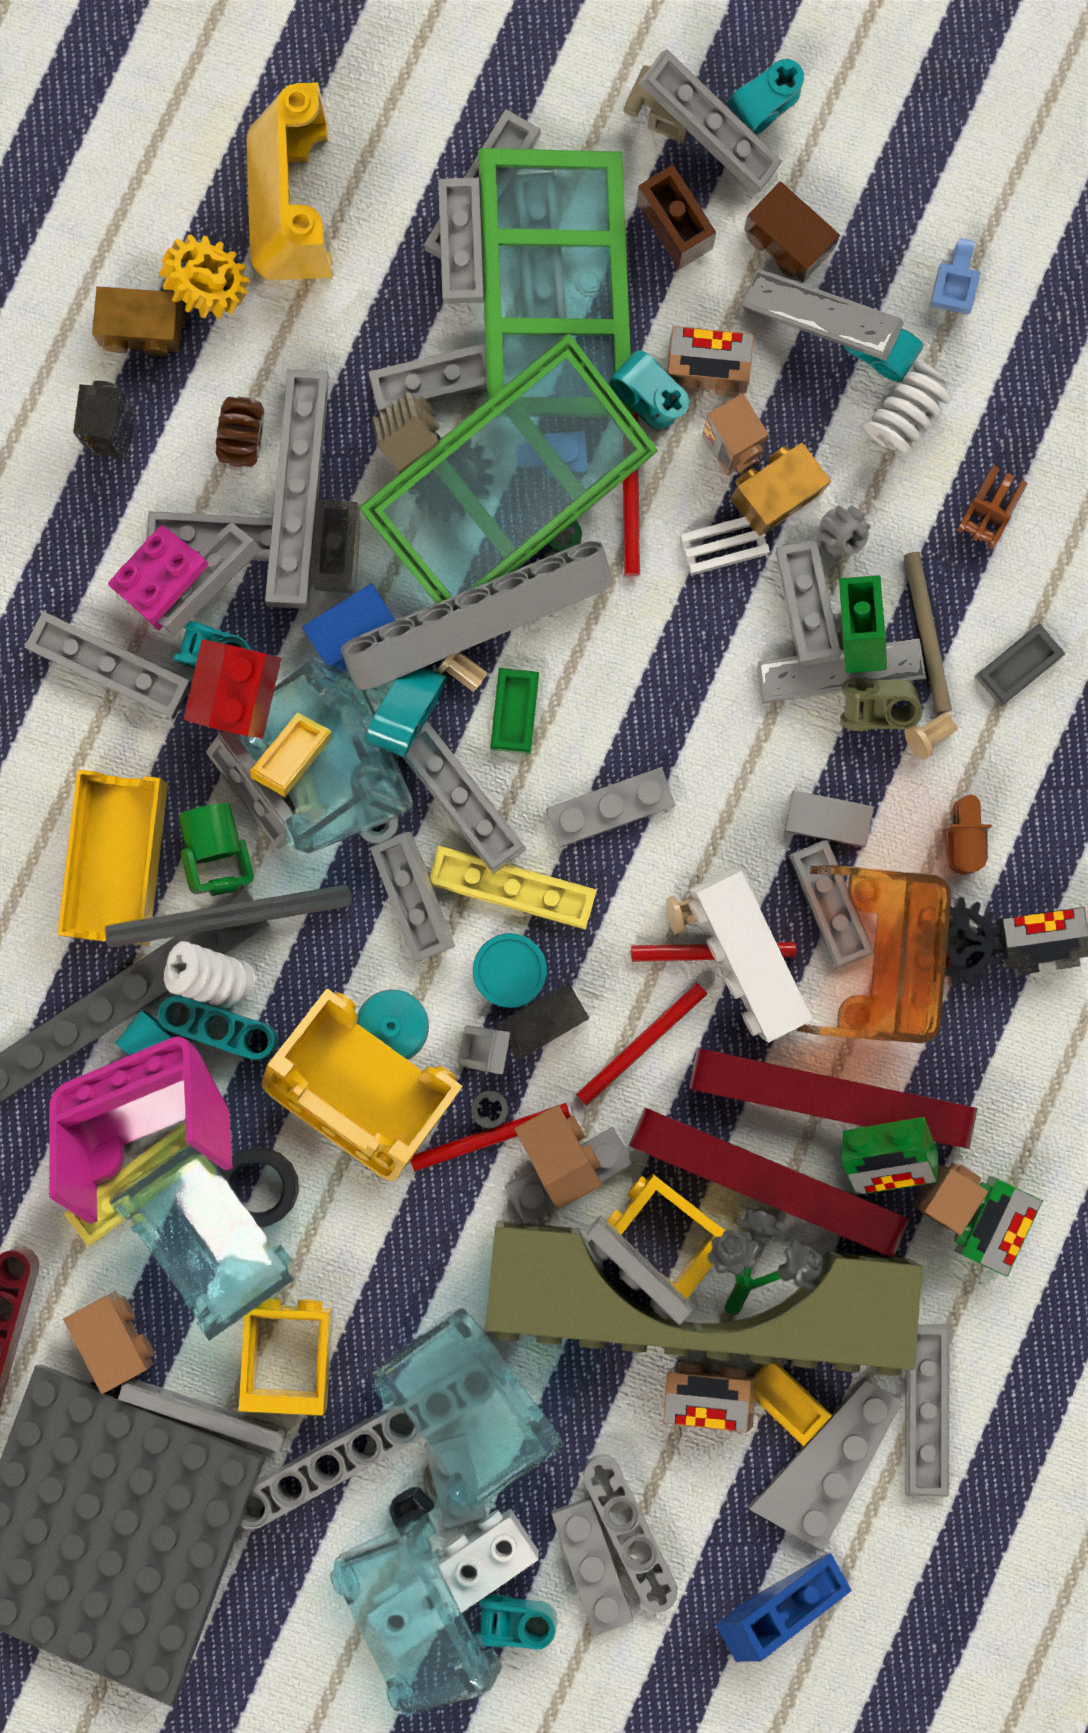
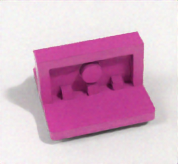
(158, 574)

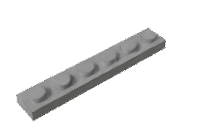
(297, 489)

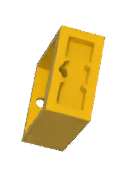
(640, 1194)
(277, 1400)

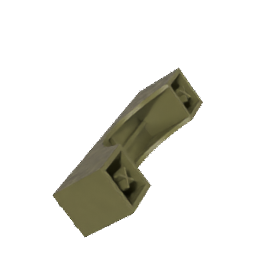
(854, 1317)

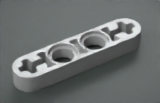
(630, 1532)

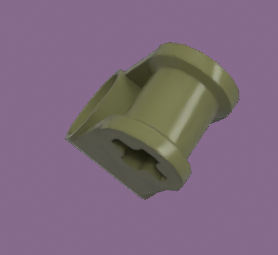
(876, 704)

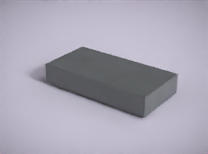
(1020, 665)

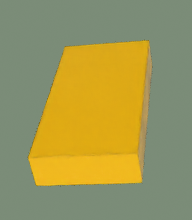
(291, 754)
(789, 1402)

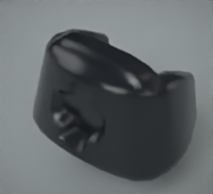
(410, 1505)

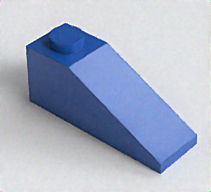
(782, 1610)

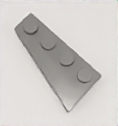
(823, 1476)

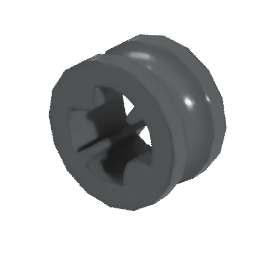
(486, 1121)

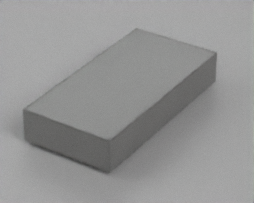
(828, 819)
(483, 1049)

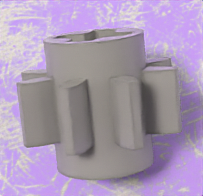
(843, 531)

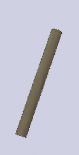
(927, 632)

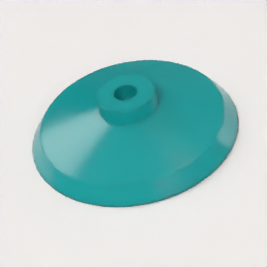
(509, 970)
(396, 1020)

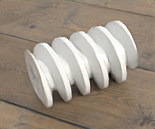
(908, 408)
(207, 975)

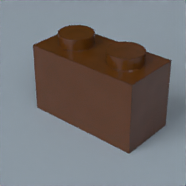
(675, 217)
(790, 232)

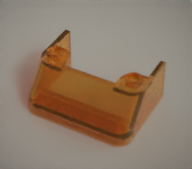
(907, 956)

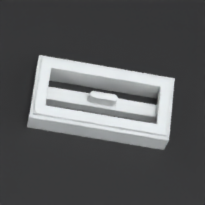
(715, 530)

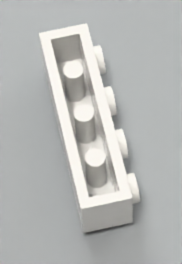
(749, 954)
(486, 1558)

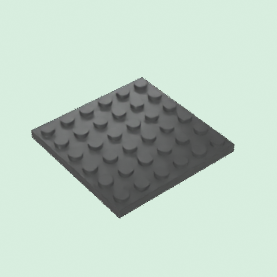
(115, 1531)

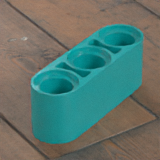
(405, 710)
(198, 1027)

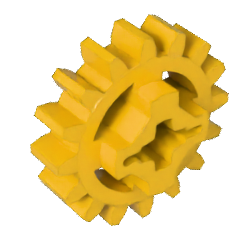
(204, 276)

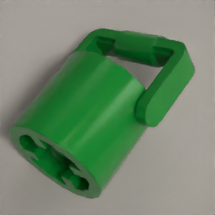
(208, 837)

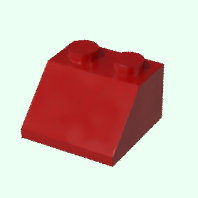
(232, 689)

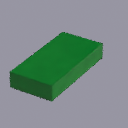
(514, 711)

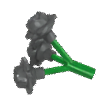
(737, 1253)

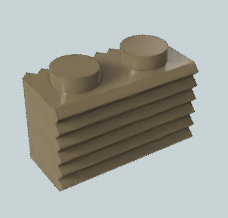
(406, 430)

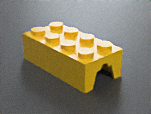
(111, 853)

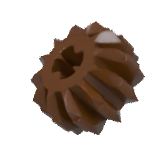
(240, 431)

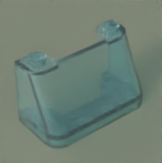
(351, 780)
(203, 1238)
(467, 1408)
(413, 1620)

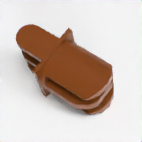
(990, 510)
(967, 837)

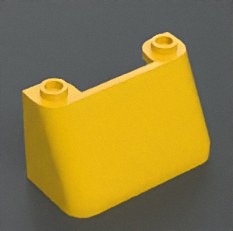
(285, 237)
(357, 1087)

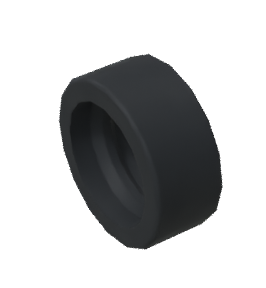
(286, 1172)

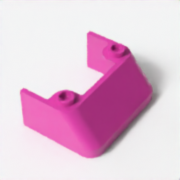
(123, 1103)

